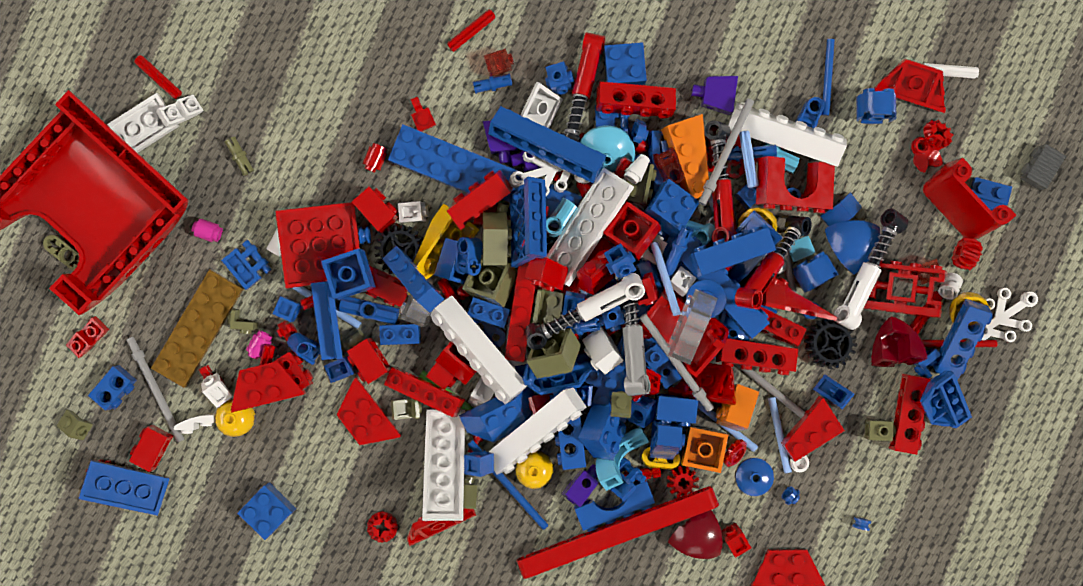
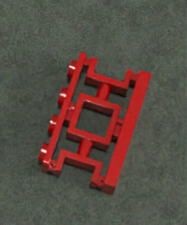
(900, 303)

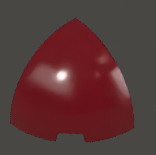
(897, 344)
(699, 537)

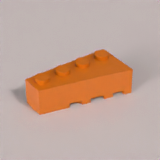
(689, 144)

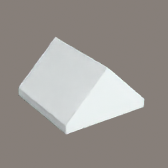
(542, 105)

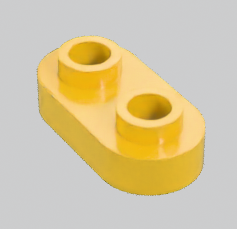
(659, 463)

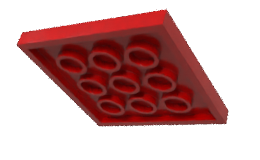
(312, 236)

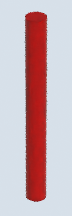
(938, 343)

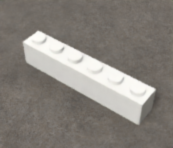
(791, 135)
(478, 350)
(537, 430)

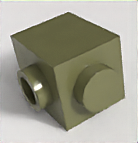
(879, 430)

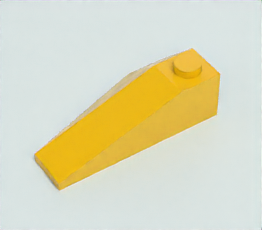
(441, 227)

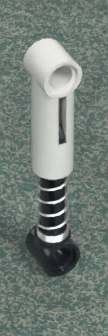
(586, 310)
(850, 312)

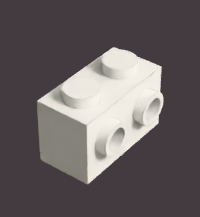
(602, 351)

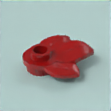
(927, 156)

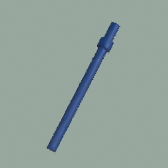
(514, 492)

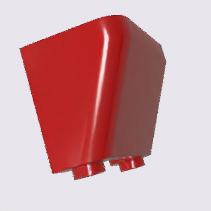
(960, 204)
(663, 319)

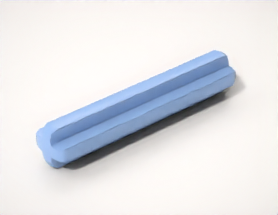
(748, 159)

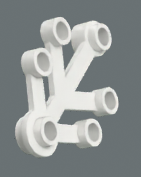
(547, 170)
(1002, 317)

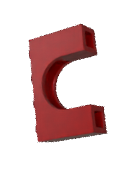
(773, 192)

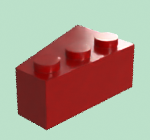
(479, 198)
(387, 287)
(812, 430)

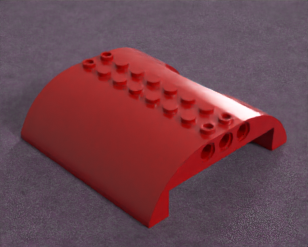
(95, 196)

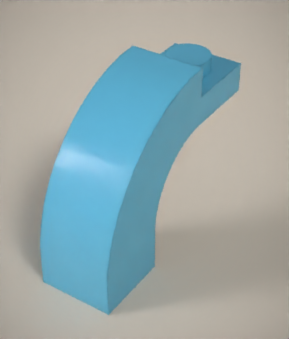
(608, 470)

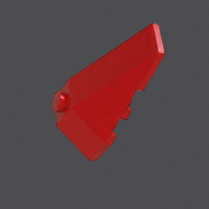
(786, 299)

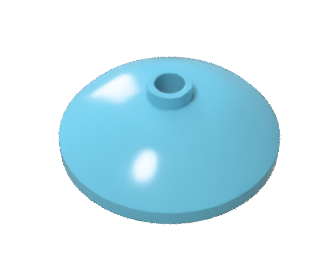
(610, 142)

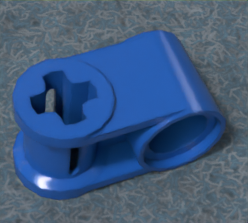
(808, 116)
(468, 253)
(304, 347)

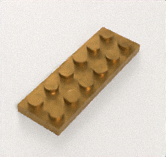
(197, 328)

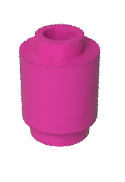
(207, 230)
(257, 343)

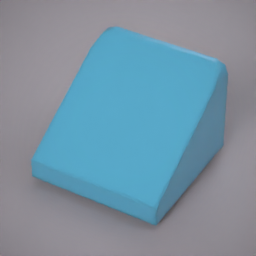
(801, 249)

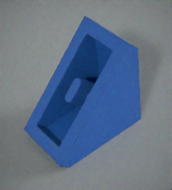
(842, 210)
(340, 369)
(833, 392)

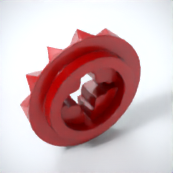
(937, 141)
(735, 453)
(390, 523)

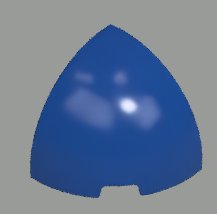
(853, 242)

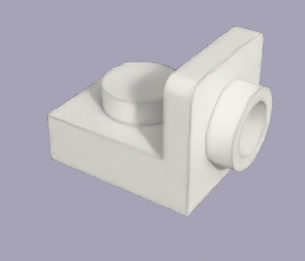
(412, 212)
(682, 281)
(215, 390)
(481, 394)

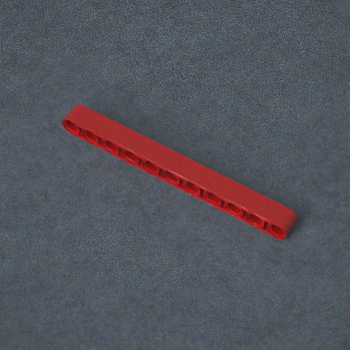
(618, 532)

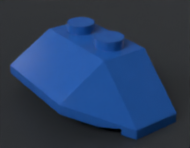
(561, 381)
(944, 401)
(495, 419)

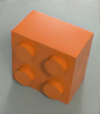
(739, 415)
(704, 448)

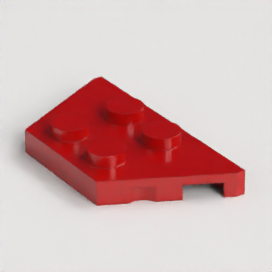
(916, 84)
(715, 380)
(264, 386)
(365, 417)
(424, 529)
(787, 568)

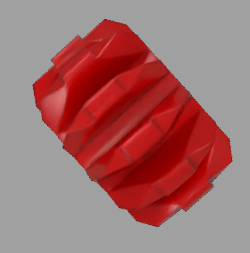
(967, 253)
(688, 476)

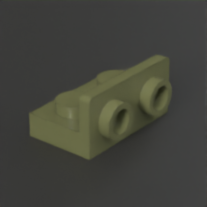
(642, 190)
(547, 306)

